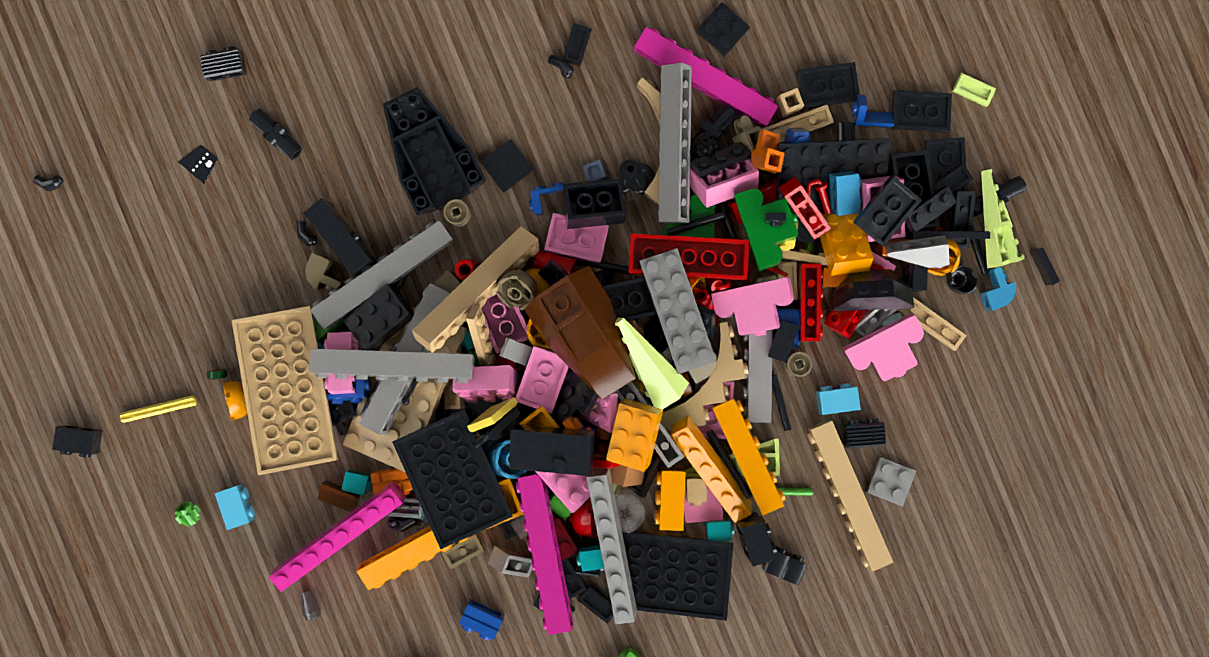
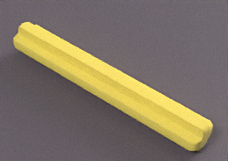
(158, 408)

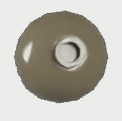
(517, 289)

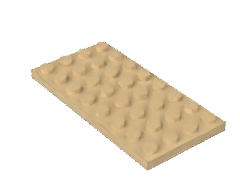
(282, 399)
(409, 417)

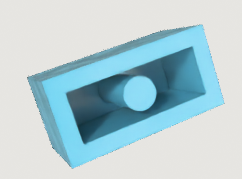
(838, 399)
(235, 506)

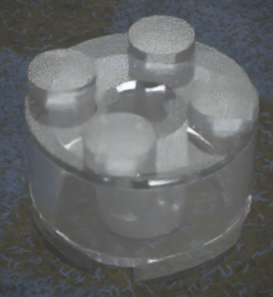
(636, 515)

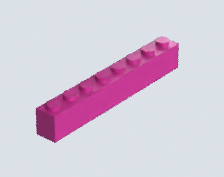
(707, 78)
(337, 536)
(546, 554)

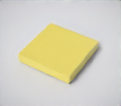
(492, 414)

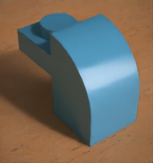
(1001, 293)

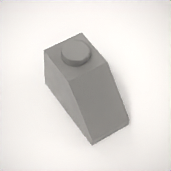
(510, 562)

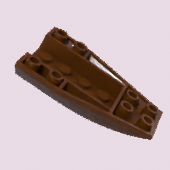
(580, 328)

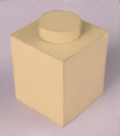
(790, 102)
(695, 491)

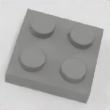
(890, 481)

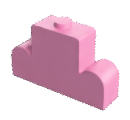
(754, 305)
(887, 348)

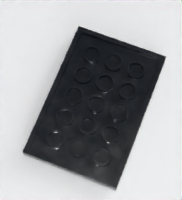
(820, 158)
(452, 479)
(679, 574)

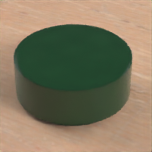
(216, 374)

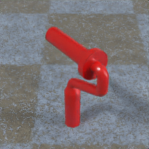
(821, 188)
(717, 285)

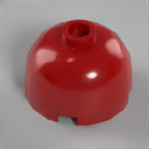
(584, 521)

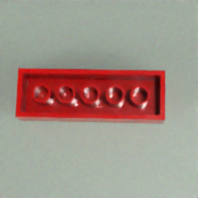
(700, 256)

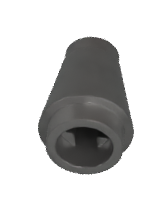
(309, 605)

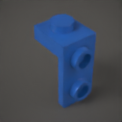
(865, 118)
(535, 203)
(362, 393)

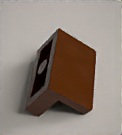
(332, 494)

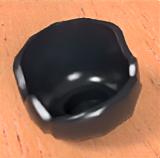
(962, 280)

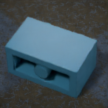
(845, 193)

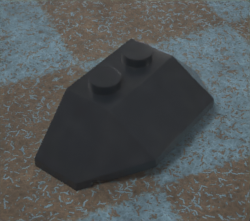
(872, 292)

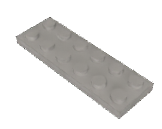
(677, 311)

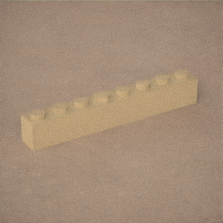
(475, 289)
(850, 495)

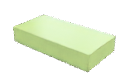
(974, 89)

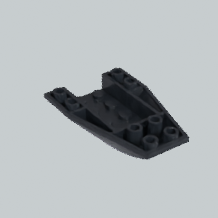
(429, 153)

